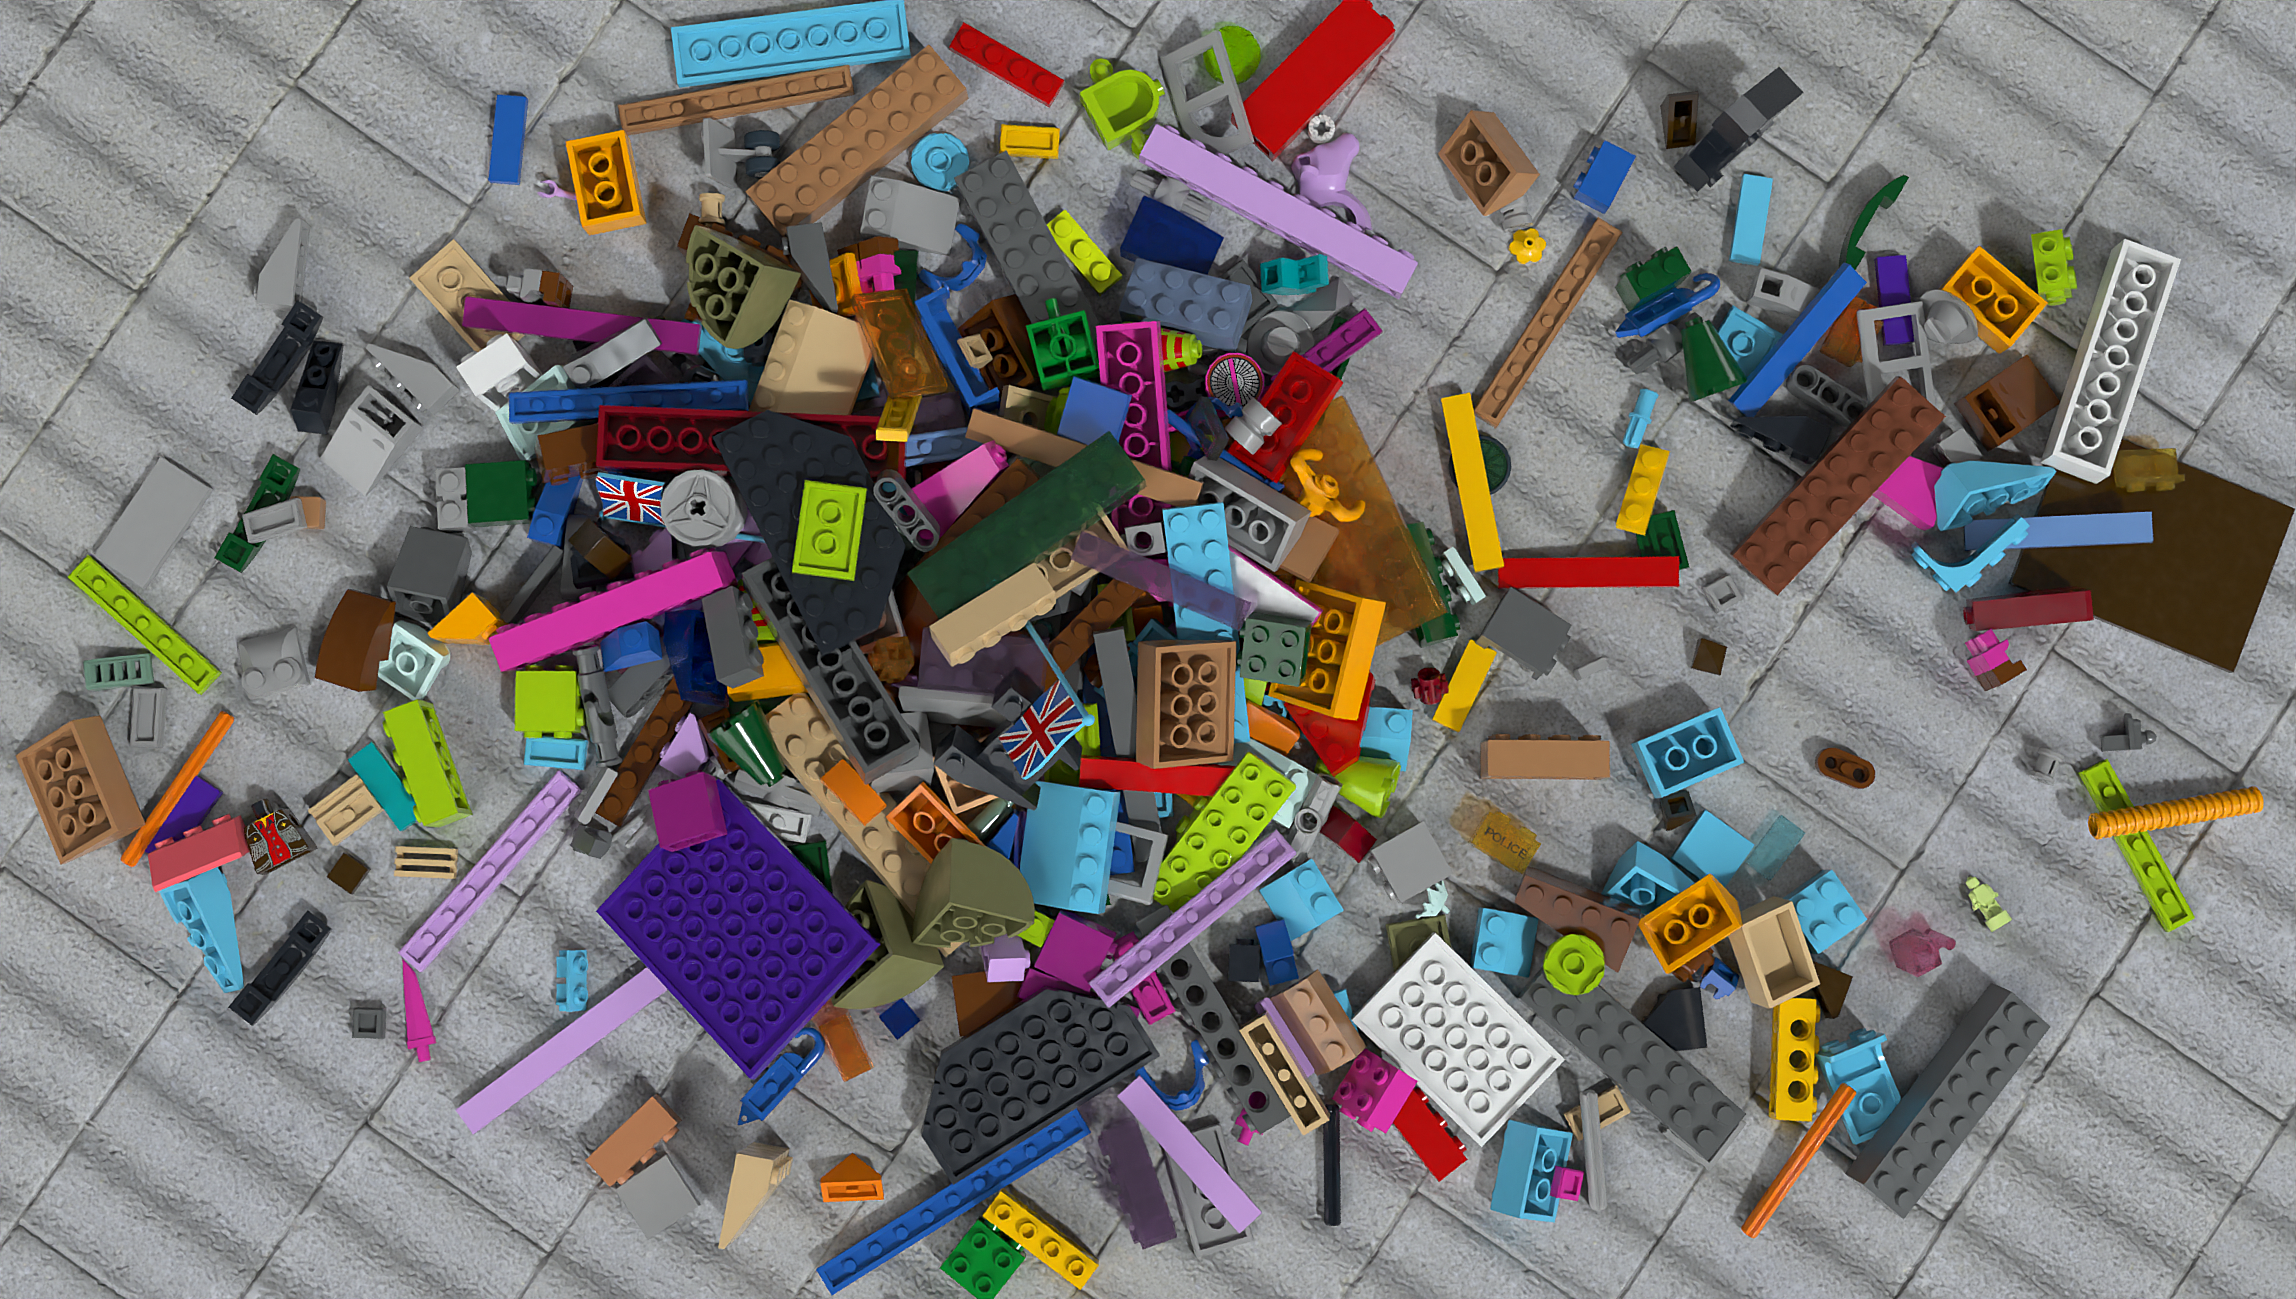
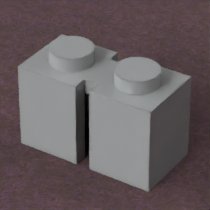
(453, 510)

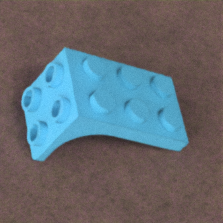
(1967, 571)
(1862, 1067)

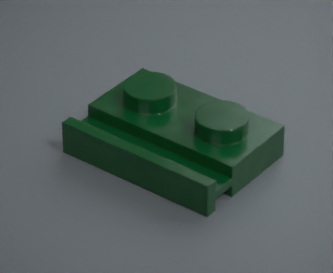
(1663, 539)

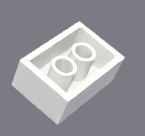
(498, 371)

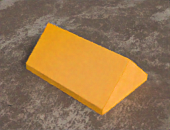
(777, 681)
(1691, 922)

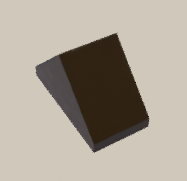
(1680, 119)
(600, 549)
(1832, 989)

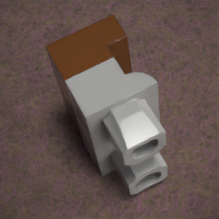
(540, 287)

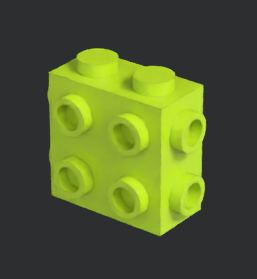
(2051, 259)
(548, 702)

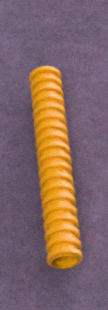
(2175, 812)

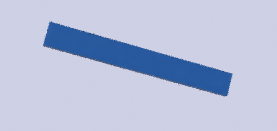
(584, 403)

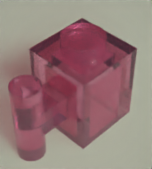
(1919, 951)

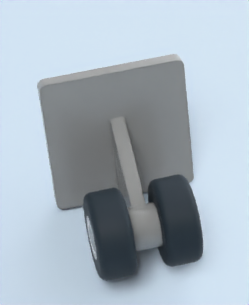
(721, 156)

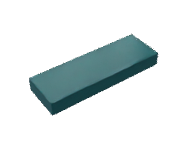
(384, 785)

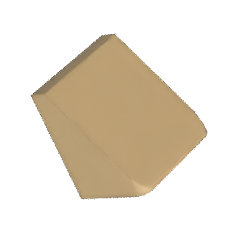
(975, 350)

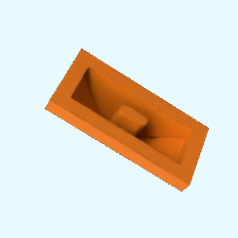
(852, 1182)

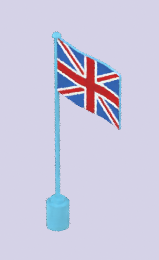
(637, 501)
(1046, 723)

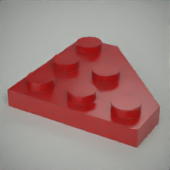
(1334, 738)

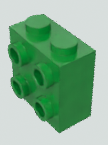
(983, 1260)

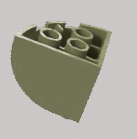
(736, 287)
(971, 898)
(897, 963)

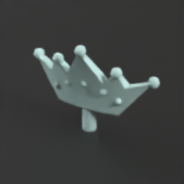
(1436, 901)

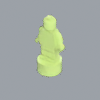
(1983, 898)

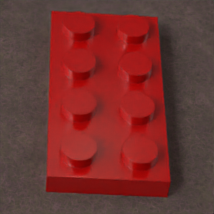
(1298, 401)

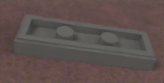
(533, 586)

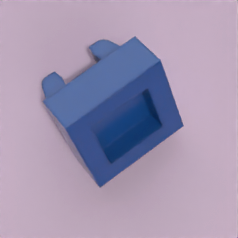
(1721, 977)

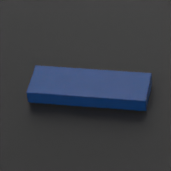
(508, 139)

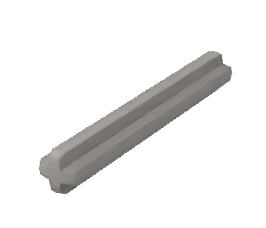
(1593, 1149)

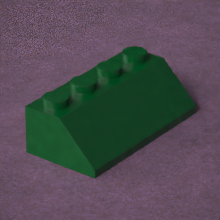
(1445, 626)

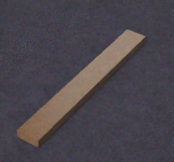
(736, 99)
(1546, 322)
(1055, 450)

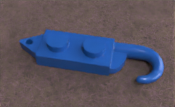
(1666, 308)
(780, 1079)

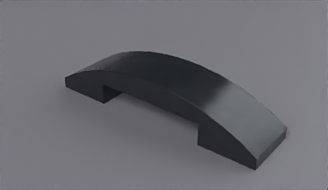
(281, 359)
(282, 969)

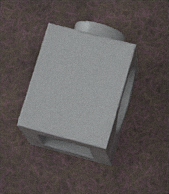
(1955, 448)
(1154, 529)

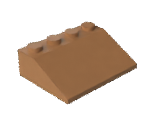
(1185, 702)
(80, 788)

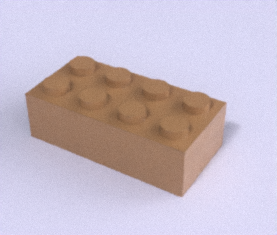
(1545, 759)

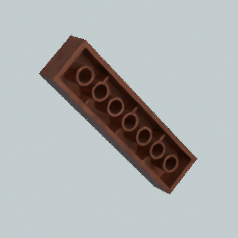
(1837, 485)

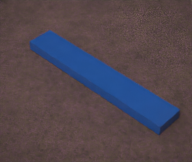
(1797, 341)

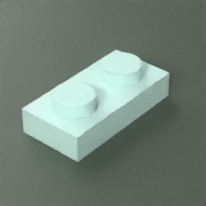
(1468, 586)

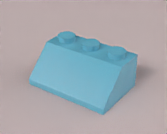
(1528, 1171)

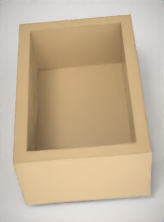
(1773, 953)

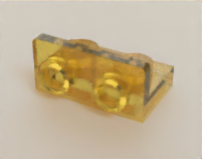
(2147, 468)

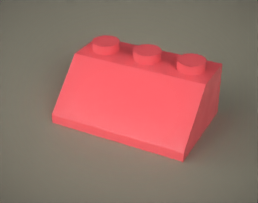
(197, 852)

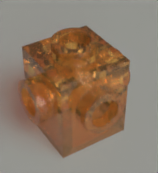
(891, 659)

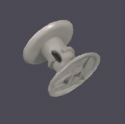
(684, 508)

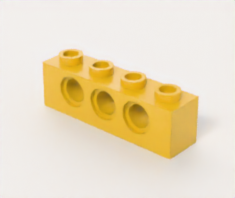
(1782, 1073)
(1041, 1238)

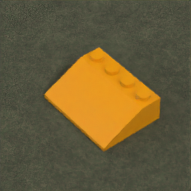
(1338, 652)

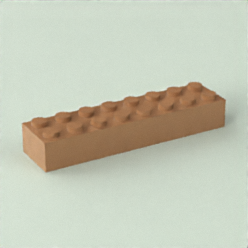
(859, 142)

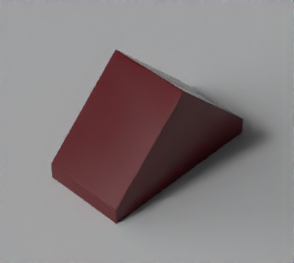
(1347, 834)

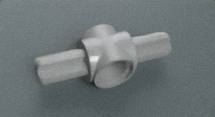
(1172, 193)

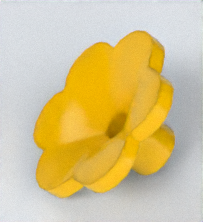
(1525, 252)

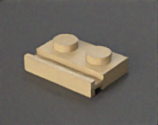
(345, 810)

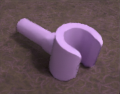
(555, 191)

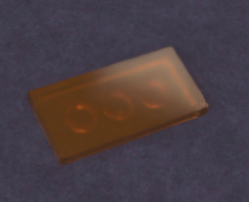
(898, 343)

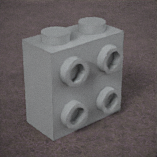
(1409, 863)

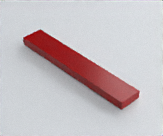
(1589, 572)
(1133, 776)

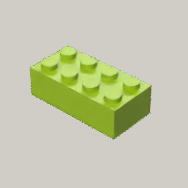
(426, 764)

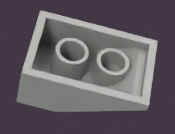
(910, 213)

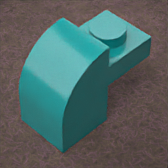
(1294, 277)

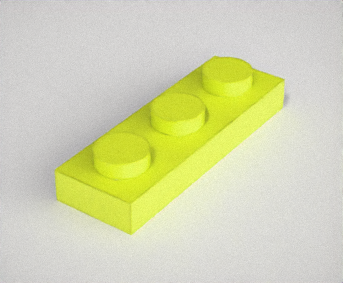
(1083, 253)

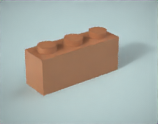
(634, 1141)

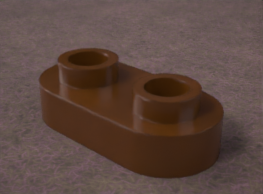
(1844, 767)

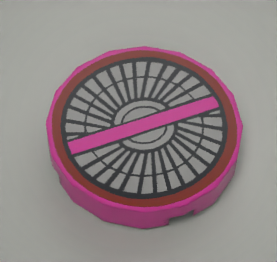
(1234, 379)

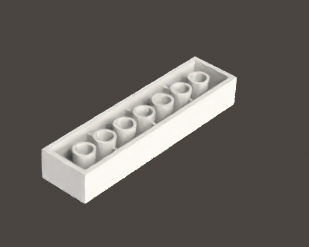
(2110, 361)

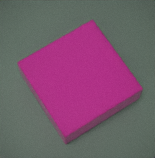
(1566, 1183)

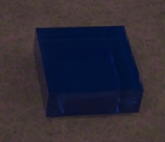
(899, 1018)

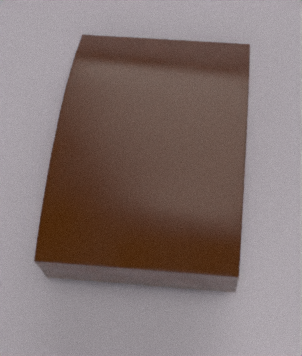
(356, 641)
(982, 1000)

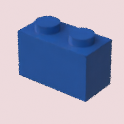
(1604, 177)

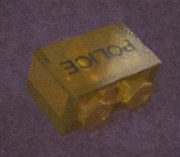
(1504, 842)

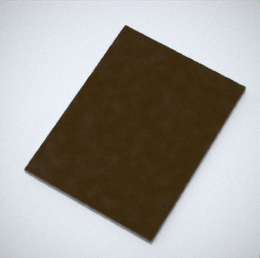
(2191, 584)

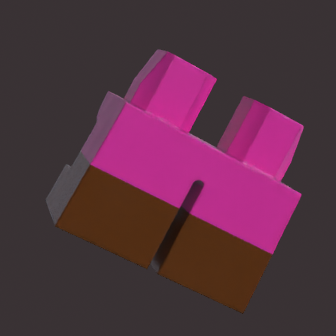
(875, 263)
(1991, 662)

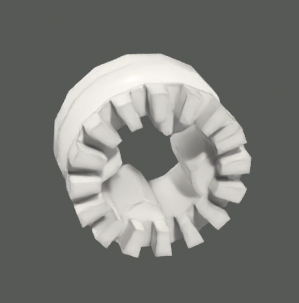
(1329, 125)

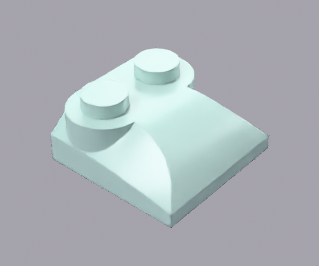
(413, 660)

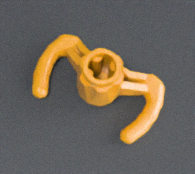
(1321, 490)

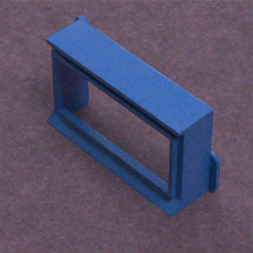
(943, 338)

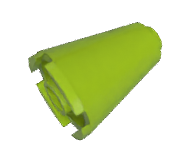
(1367, 783)

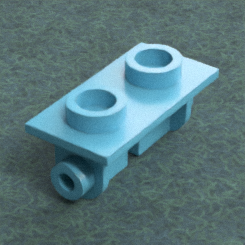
(573, 967)

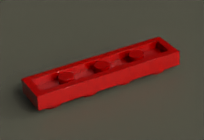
(1006, 65)

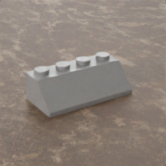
(1256, 516)

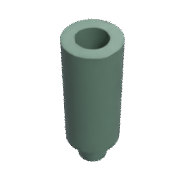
(991, 818)

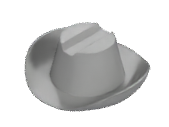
(1948, 318)
(1276, 338)

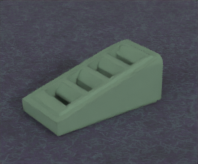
(92, 674)

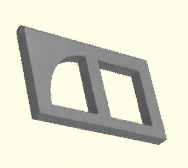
(1186, 108)
(1871, 364)
(1145, 893)

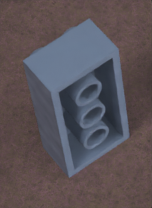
(1187, 303)

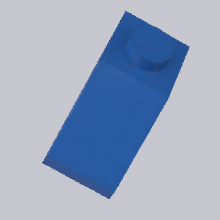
(631, 646)

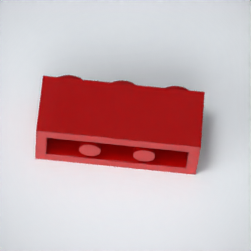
(1428, 1137)

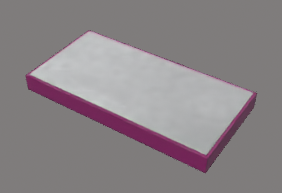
(1267, 592)

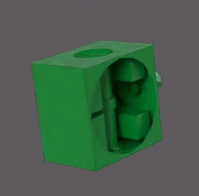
(1063, 347)

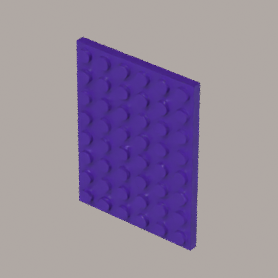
(739, 934)

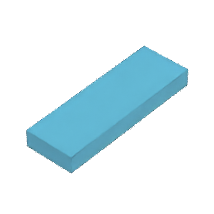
(1750, 219)

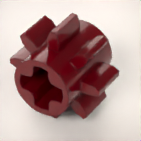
(1429, 685)

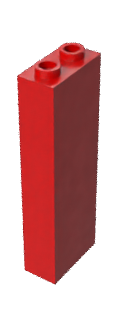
(1315, 74)

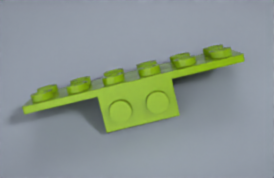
(1221, 829)

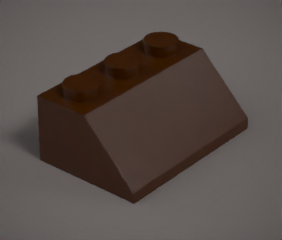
(1006, 337)

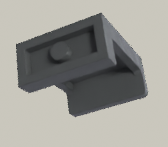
(1525, 632)

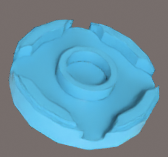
(939, 160)

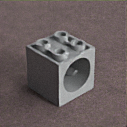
(917, 769)

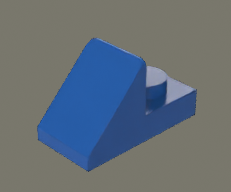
(1276, 952)

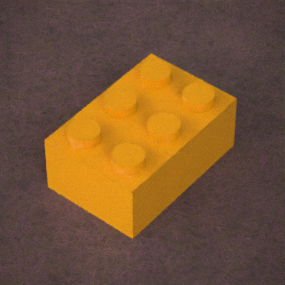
(606, 182)
(1997, 298)

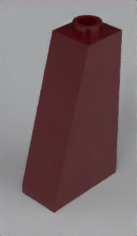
(2029, 609)

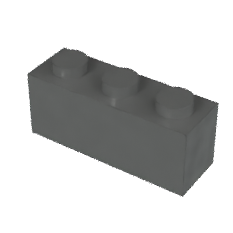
(733, 637)

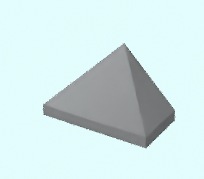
(1325, 304)

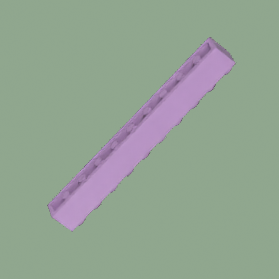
(1278, 211)

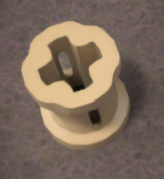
(711, 209)

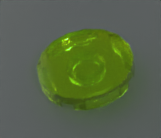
(1242, 52)

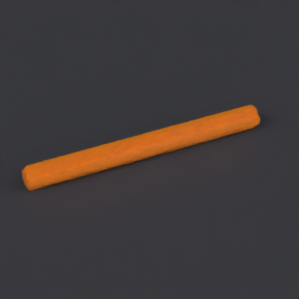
(177, 788)
(1798, 1160)

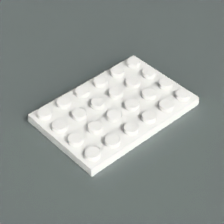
(1457, 1039)

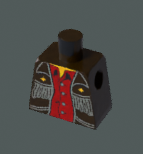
(275, 838)

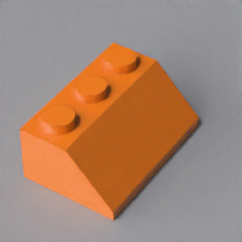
(928, 822)

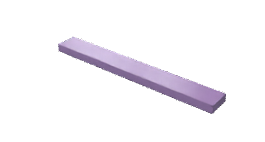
(490, 871)
(1192, 918)
(560, 1050)

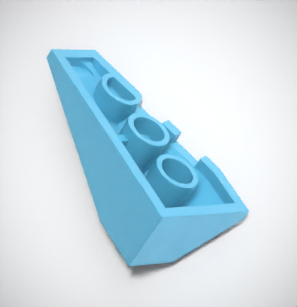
(1982, 487)
(1385, 734)
(1645, 879)
(207, 913)

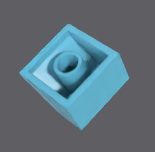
(1301, 899)
(1503, 942)

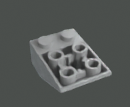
(369, 440)

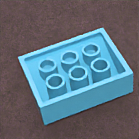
(1070, 846)

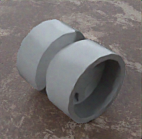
(1253, 426)

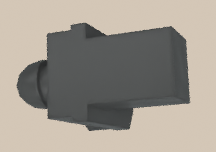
(2131, 739)
(591, 841)

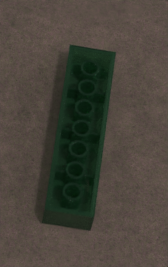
(1030, 526)

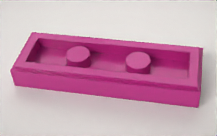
(1149, 992)

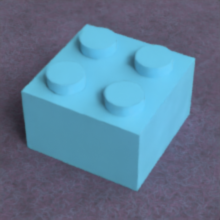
(1825, 910)

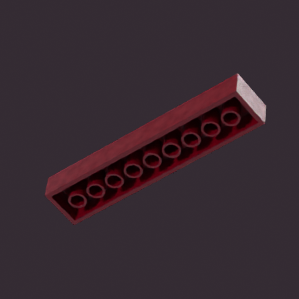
(683, 439)

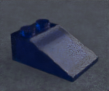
(1169, 238)
(692, 659)

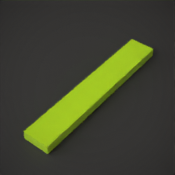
(144, 624)
(2139, 849)

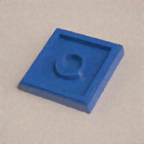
(1093, 411)

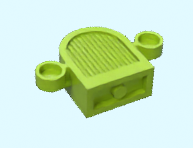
(1121, 105)

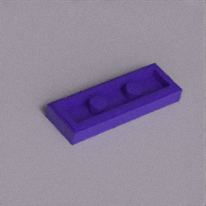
(1894, 290)
(188, 812)

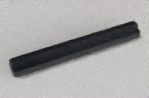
(1332, 1176)

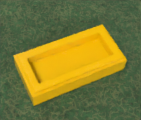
(1030, 141)

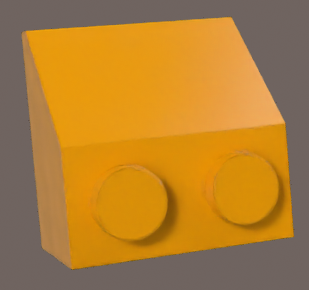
(469, 623)

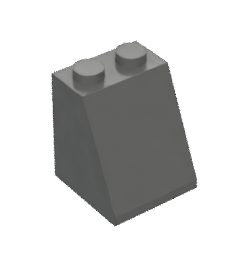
(429, 574)

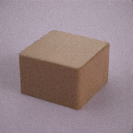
(314, 511)

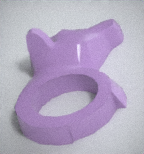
(1323, 177)

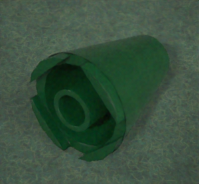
(1708, 361)
(750, 744)

